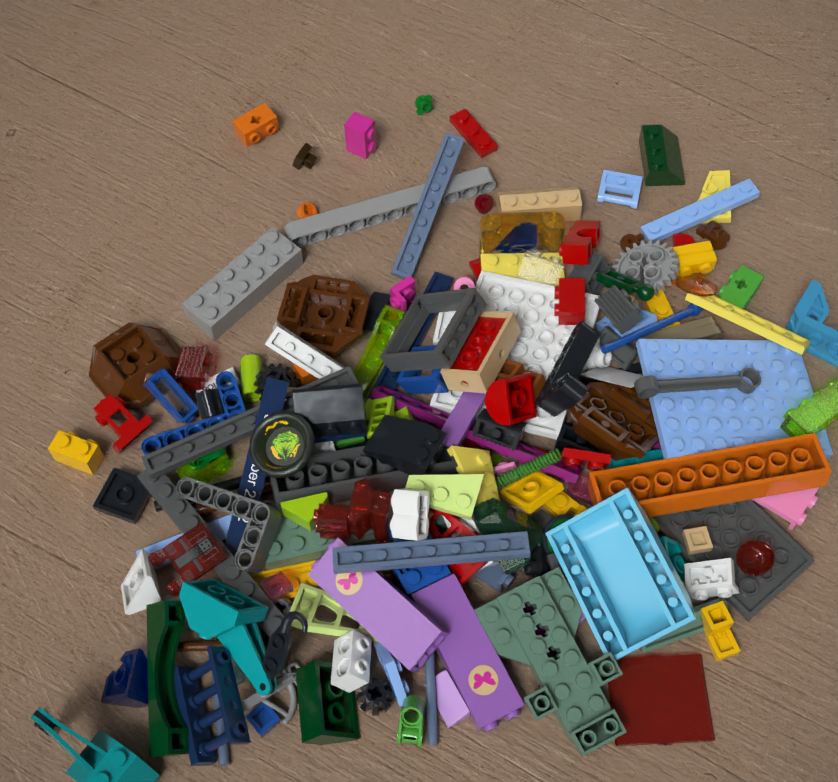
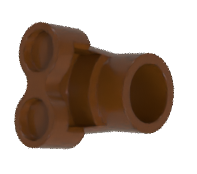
(715, 233)

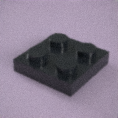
(122, 496)

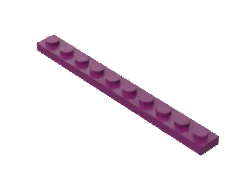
(438, 417)

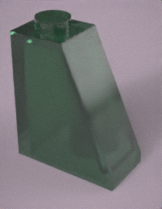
(499, 518)

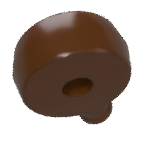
(629, 239)

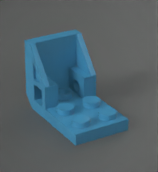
(802, 322)

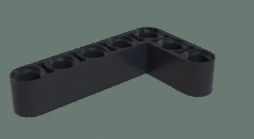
(562, 385)

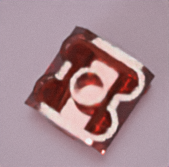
(369, 511)

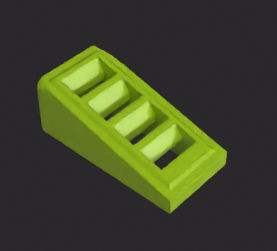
(374, 414)

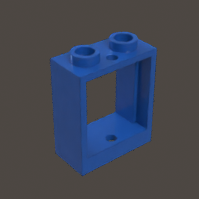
(422, 384)

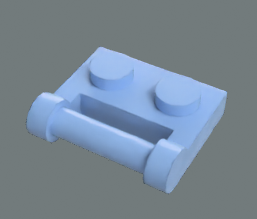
(622, 184)

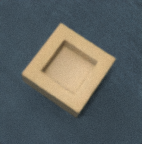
(697, 540)

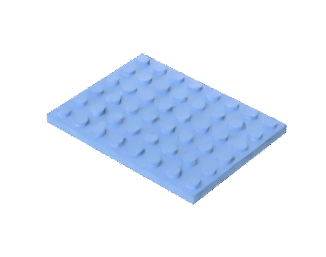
(724, 417)

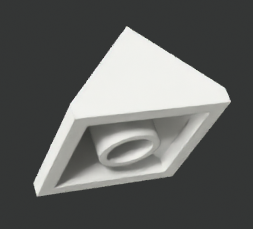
(140, 585)

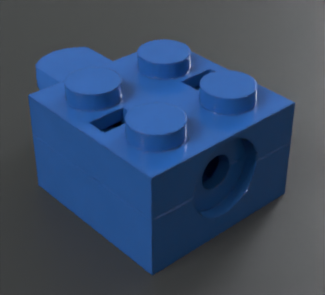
(418, 577)

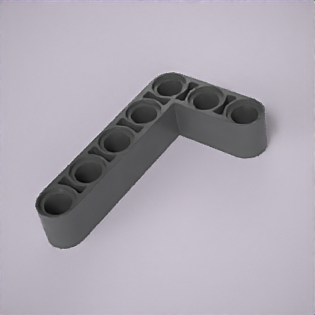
(237, 507)

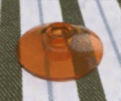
(696, 285)

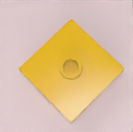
(531, 491)

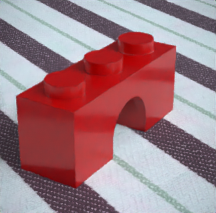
(579, 242)

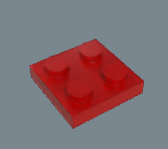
(593, 460)

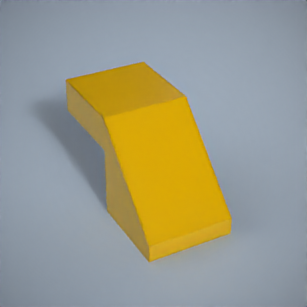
(717, 631)

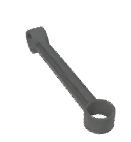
(649, 386)

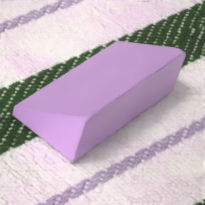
(449, 701)

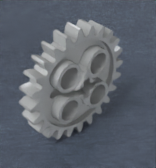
(661, 265)

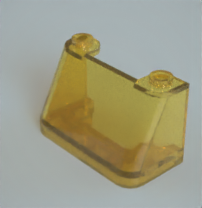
(497, 226)

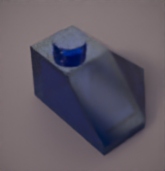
(519, 239)
(129, 683)

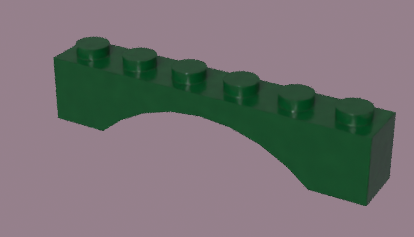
(166, 725)

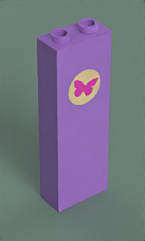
(381, 610)
(470, 655)

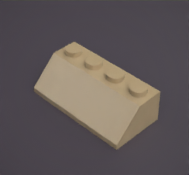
(562, 200)

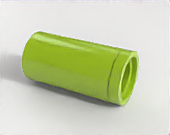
(250, 367)

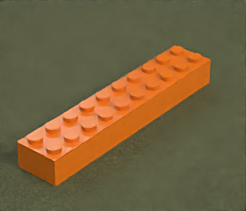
(717, 476)

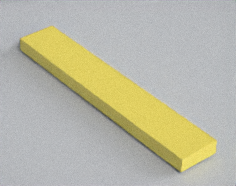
(751, 322)

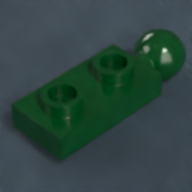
(630, 285)

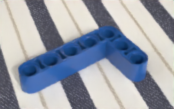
(226, 394)

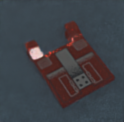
(190, 555)

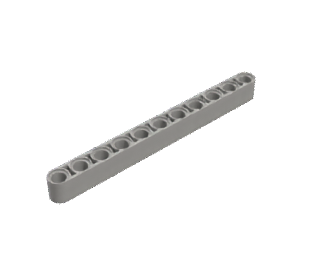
(384, 209)

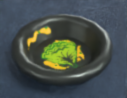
(281, 444)

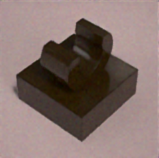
(304, 157)

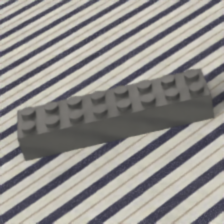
(339, 470)

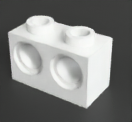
(351, 661)

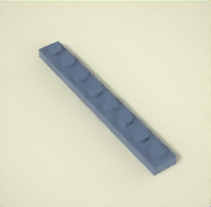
(427, 206)
(430, 552)

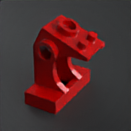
(129, 429)

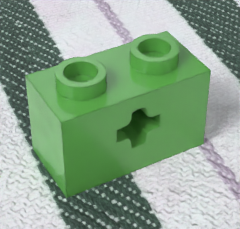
(742, 287)

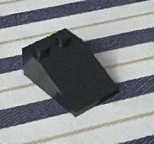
(406, 445)

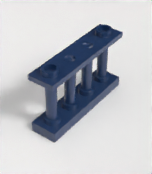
(192, 708)

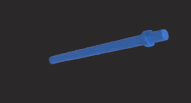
(692, 310)

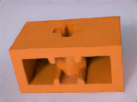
(255, 125)

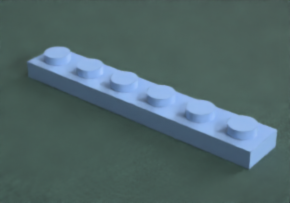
(700, 211)

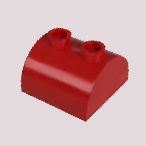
(511, 399)

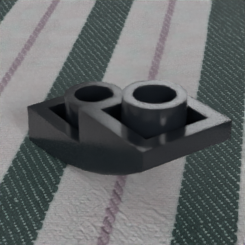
(377, 303)

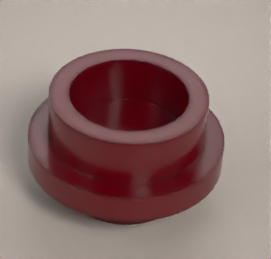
(483, 203)

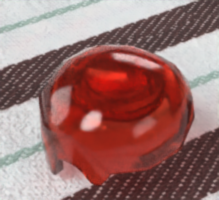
(755, 558)

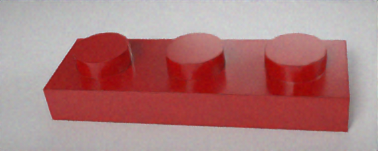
(473, 133)

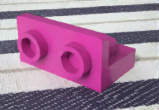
(403, 294)

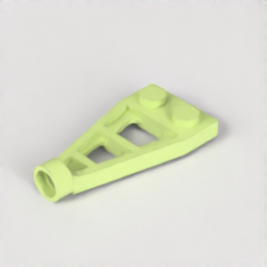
(308, 600)

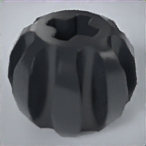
(380, 702)

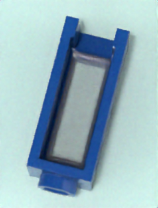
(171, 396)

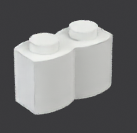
(410, 514)

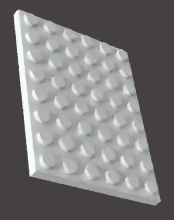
(539, 339)

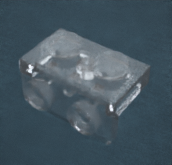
(541, 268)

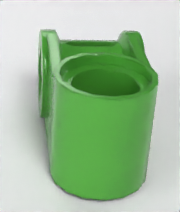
(411, 724)

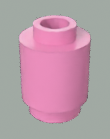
(463, 280)

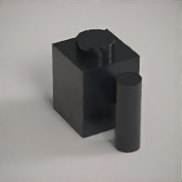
(209, 403)

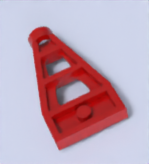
(462, 571)

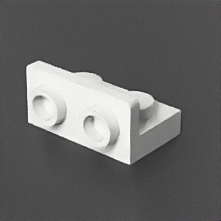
(710, 579)

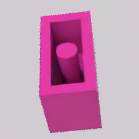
(360, 135)

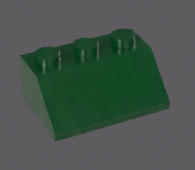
(660, 156)
(325, 710)

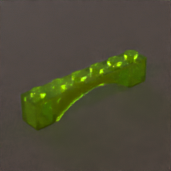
(370, 362)

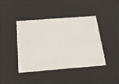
(613, 376)

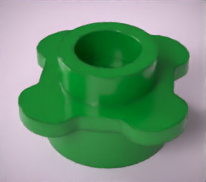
(423, 104)

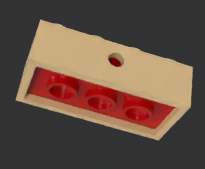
(483, 352)

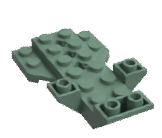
(567, 684)

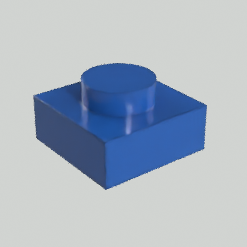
(263, 719)

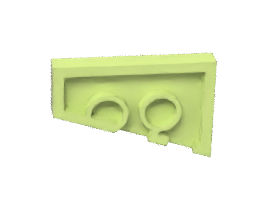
(449, 493)

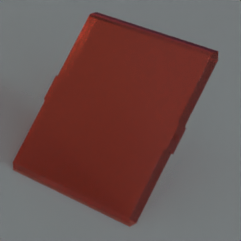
(662, 700)

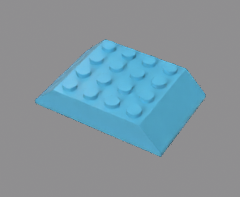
(621, 575)

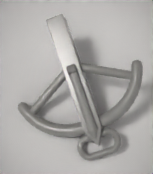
(287, 679)

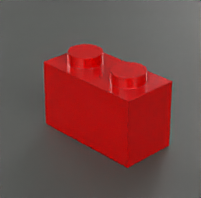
(571, 301)

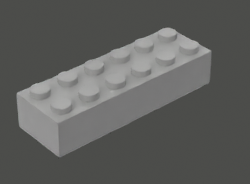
(243, 283)

